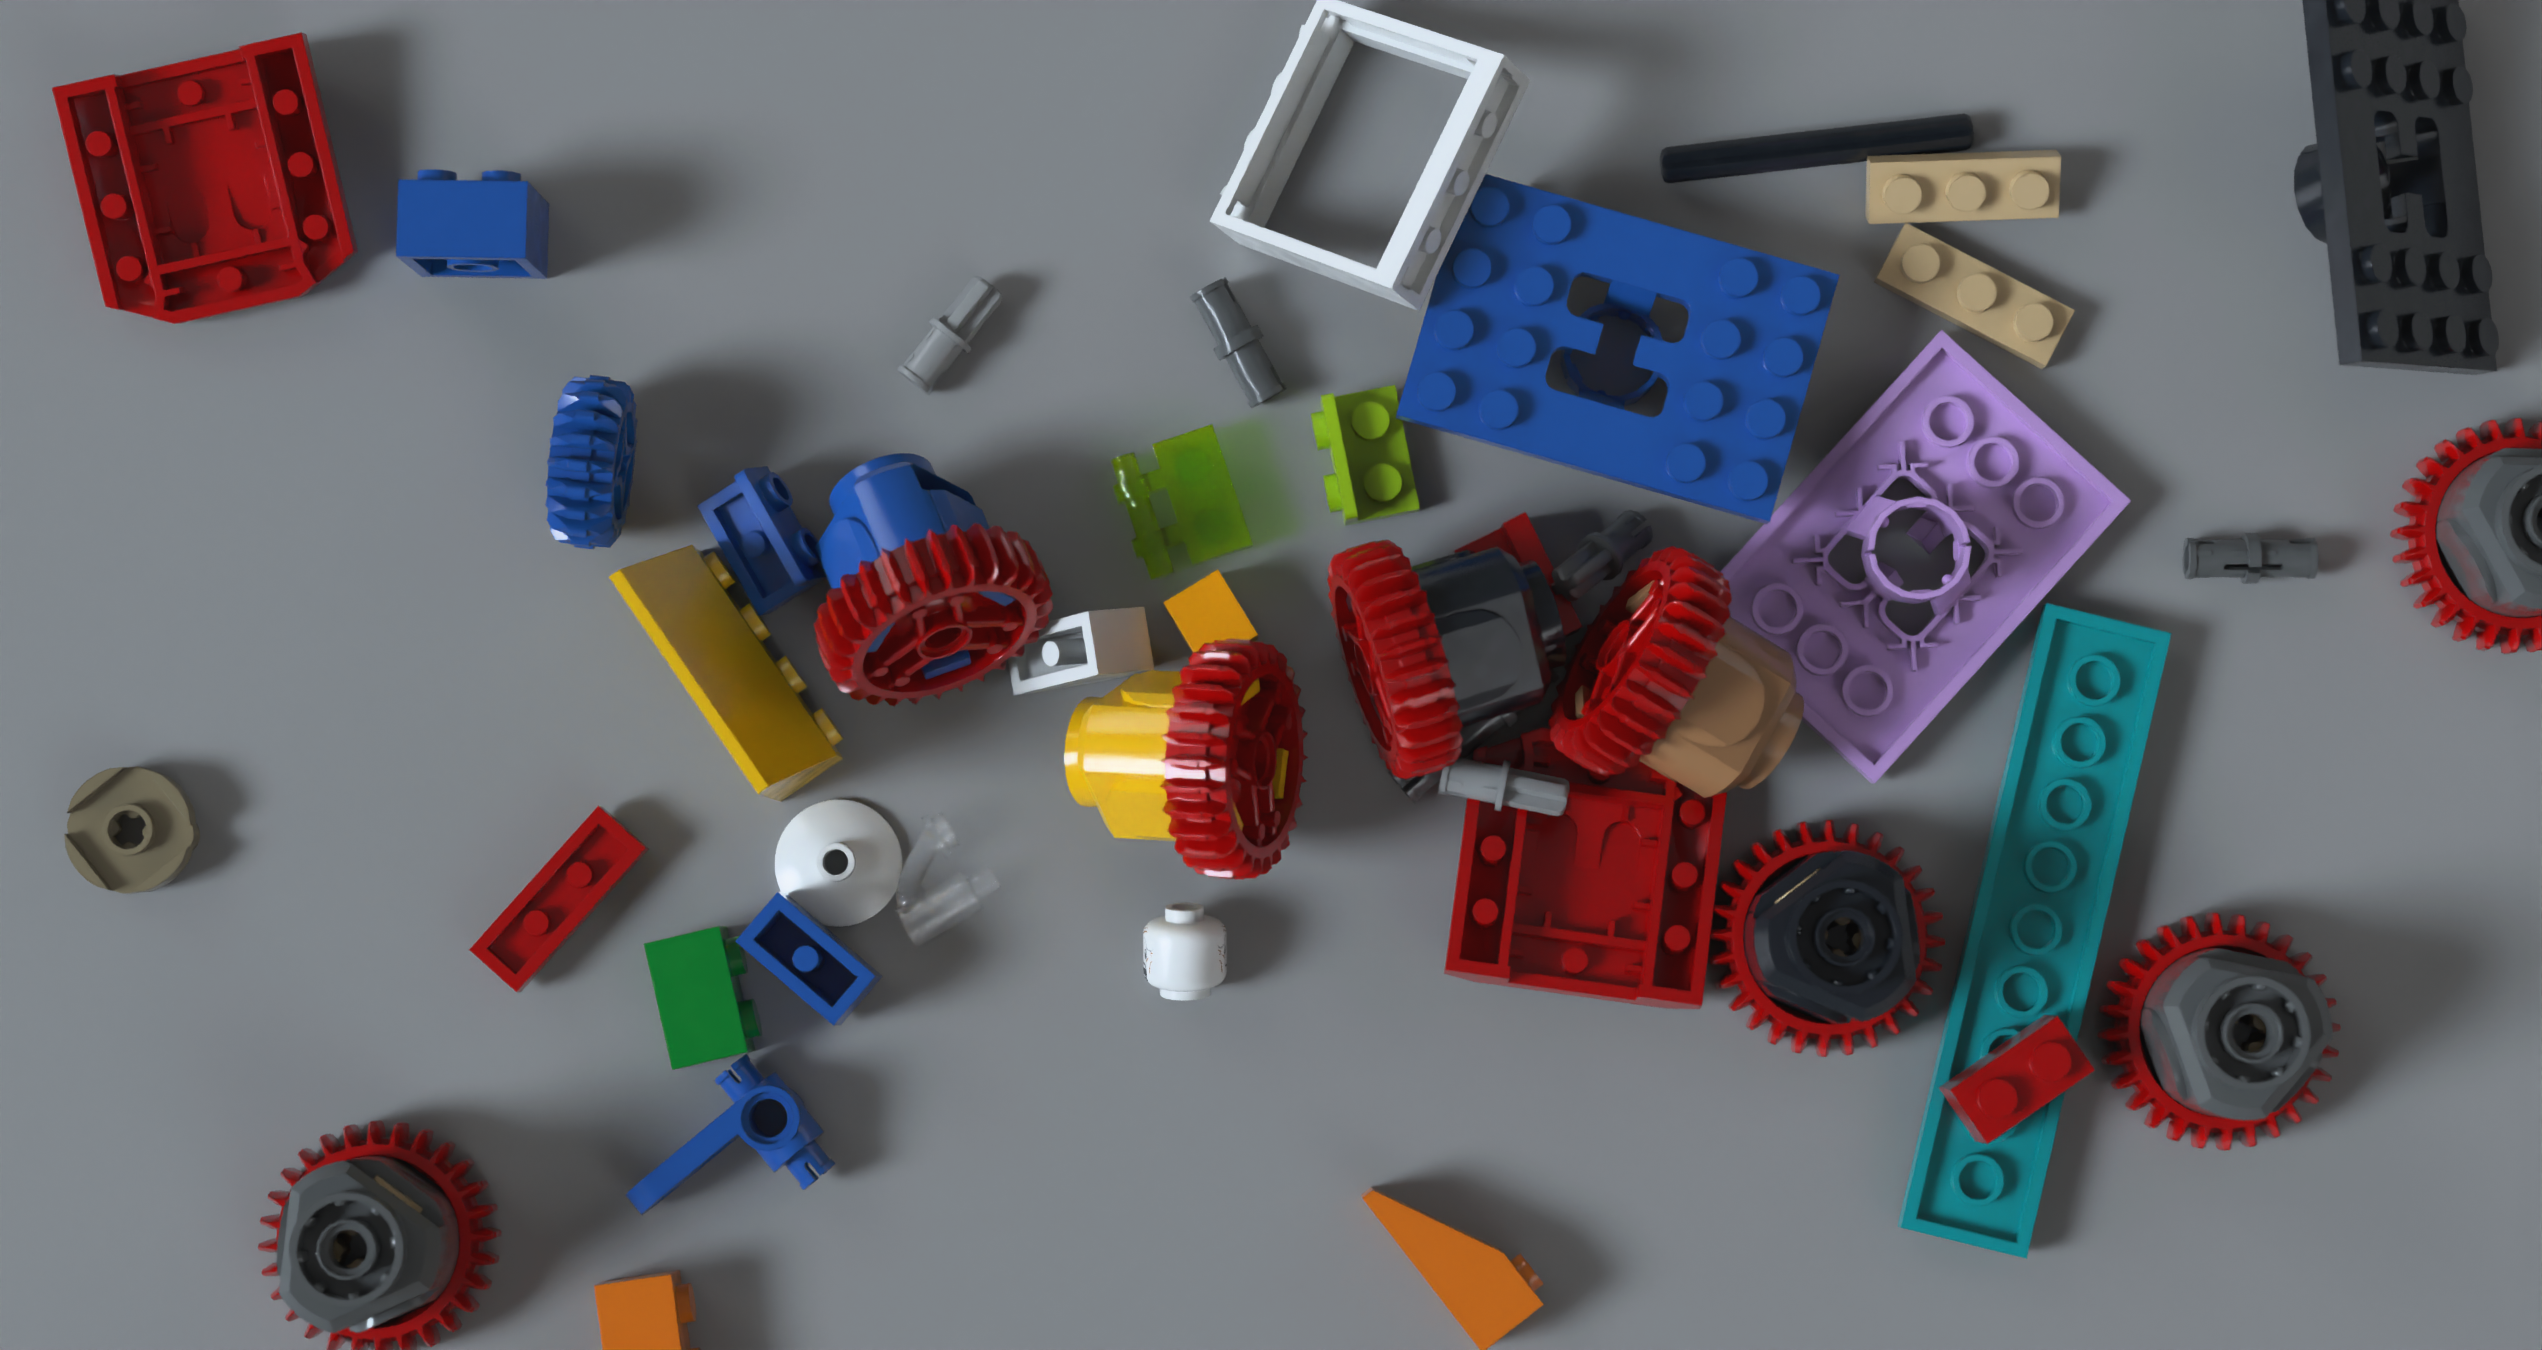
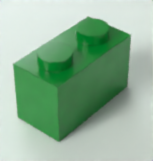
(702, 996)

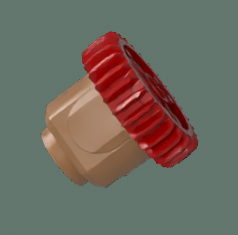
(1677, 683)

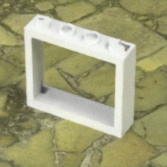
(1445, 185)

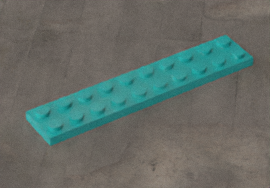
(2037, 911)

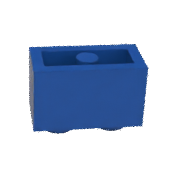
(809, 958)

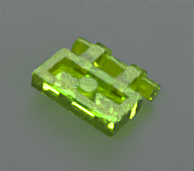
(1200, 495)

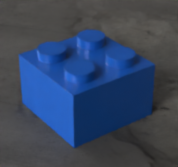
(472, 226)

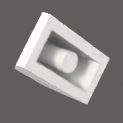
(1084, 651)

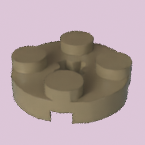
(94, 824)

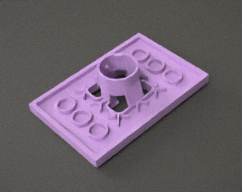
(1985, 475)

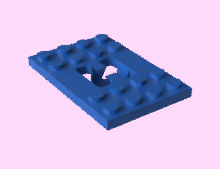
(1729, 380)

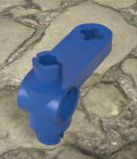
(792, 1147)

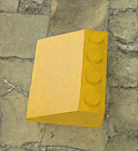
(730, 670)

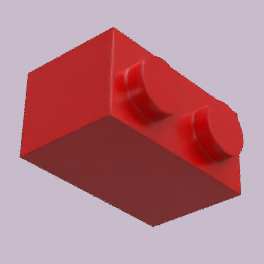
(2016, 1079)

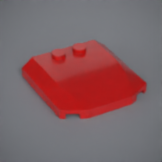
(208, 181)
(1591, 899)

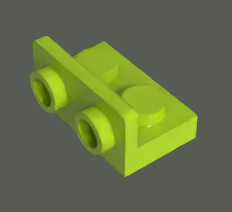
(1367, 455)

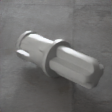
(951, 334)
(1505, 786)

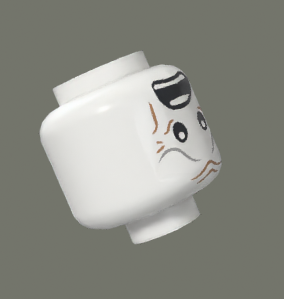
(1185, 952)

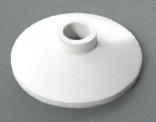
(872, 862)

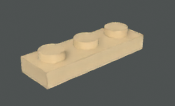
(1963, 186)
(1974, 296)

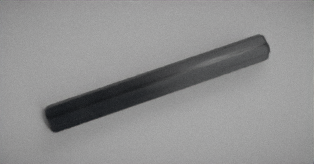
(1815, 148)

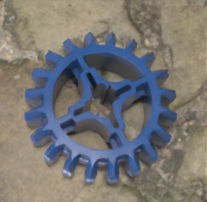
(591, 462)

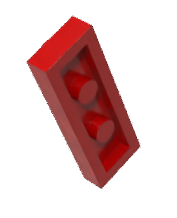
(559, 899)

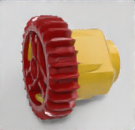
(1197, 757)

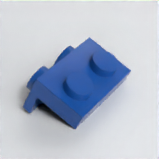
(763, 538)

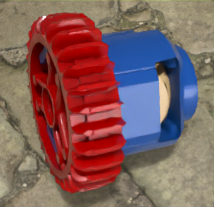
(921, 585)

